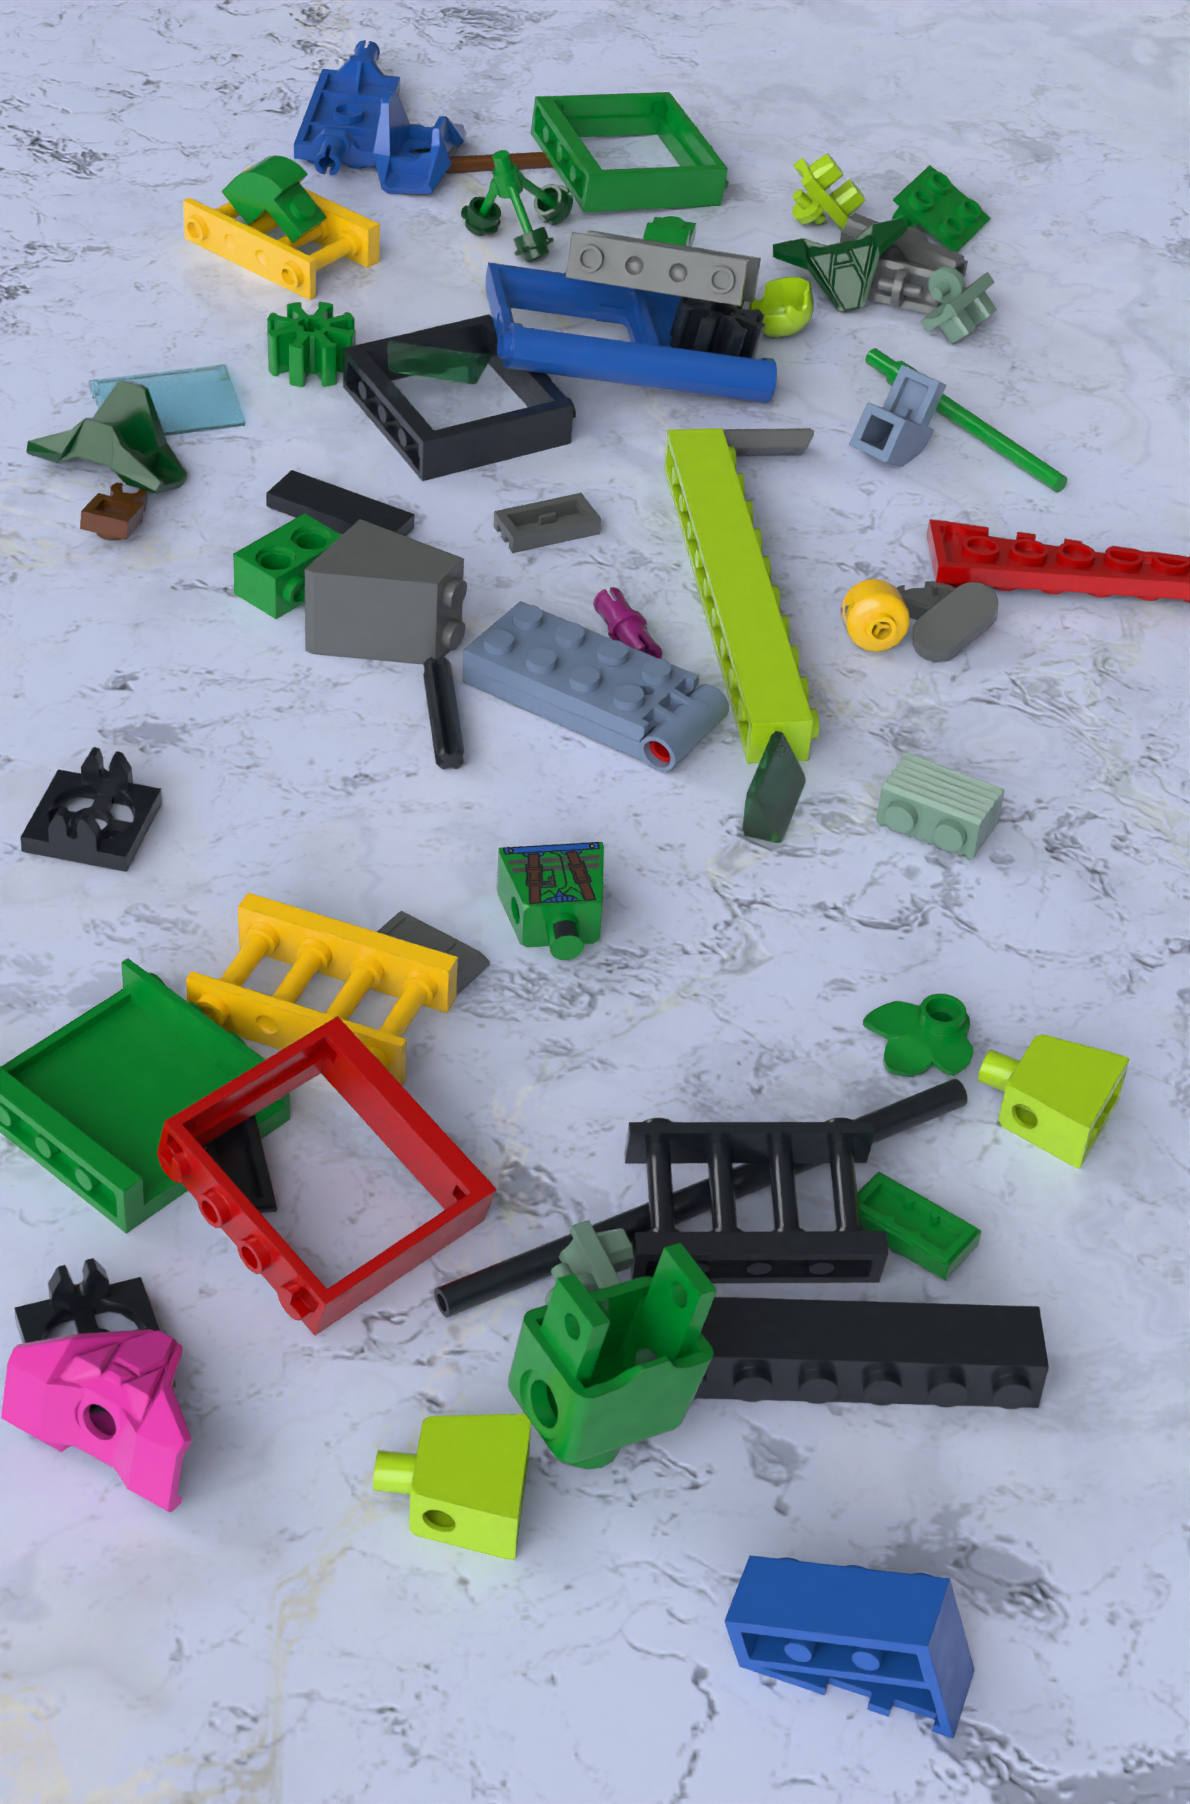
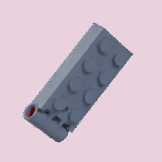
(594, 685)

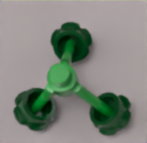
(551, 203)

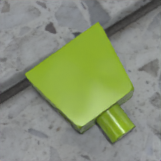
(1057, 1094)
(463, 1480)

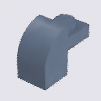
(901, 426)

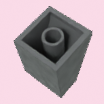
(384, 598)

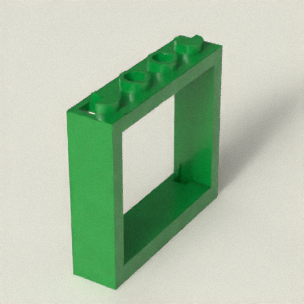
(564, 119)

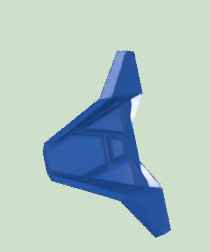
(396, 138)

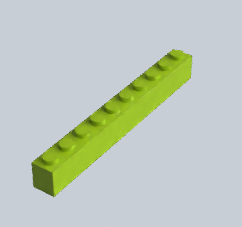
(737, 594)

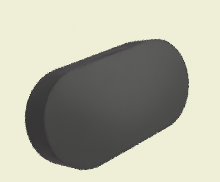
(955, 622)

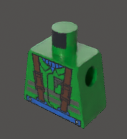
(553, 894)

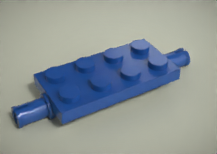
(345, 113)

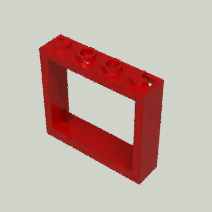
(385, 1109)

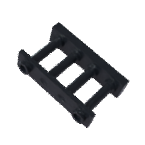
(758, 1257)

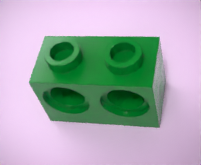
(273, 567)

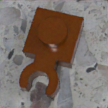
(114, 515)

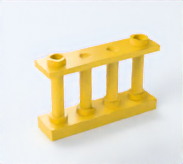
(340, 234)
(332, 949)

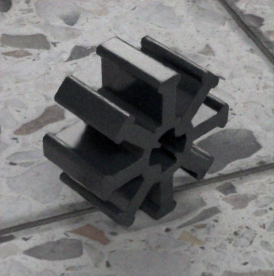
(717, 328)

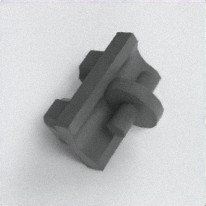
(902, 285)

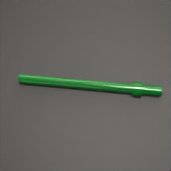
(977, 427)

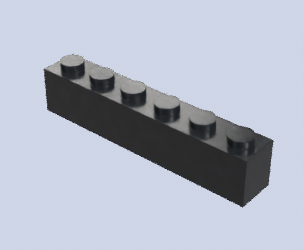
(874, 1353)

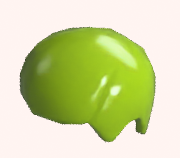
(786, 306)

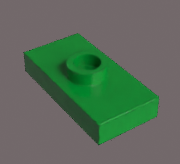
(916, 1226)

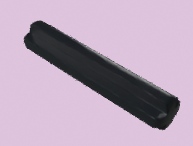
(443, 713)

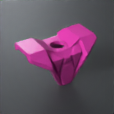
(129, 1376)

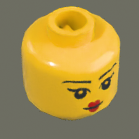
(875, 615)

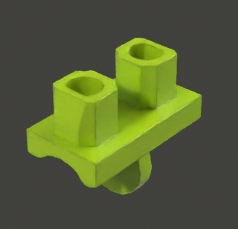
(817, 180)

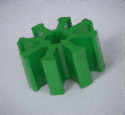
(309, 343)

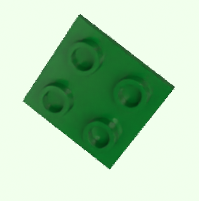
(940, 209)

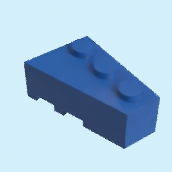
(855, 1630)

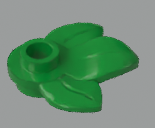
(923, 1035)

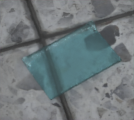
(184, 398)

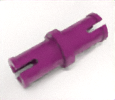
(624, 622)

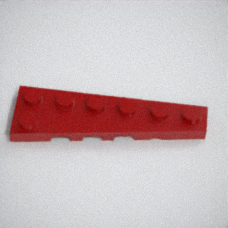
(967, 555)

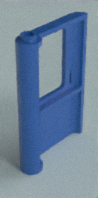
(642, 362)

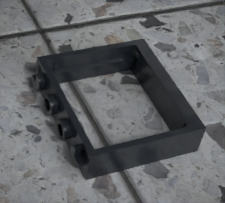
(468, 445)

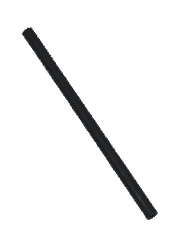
(688, 1203)

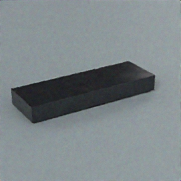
(334, 505)

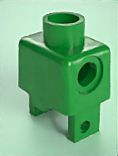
(588, 1365)

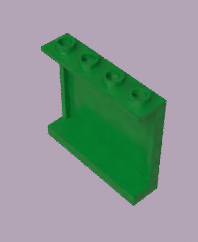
(104, 1084)

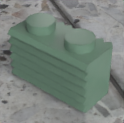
(939, 805)

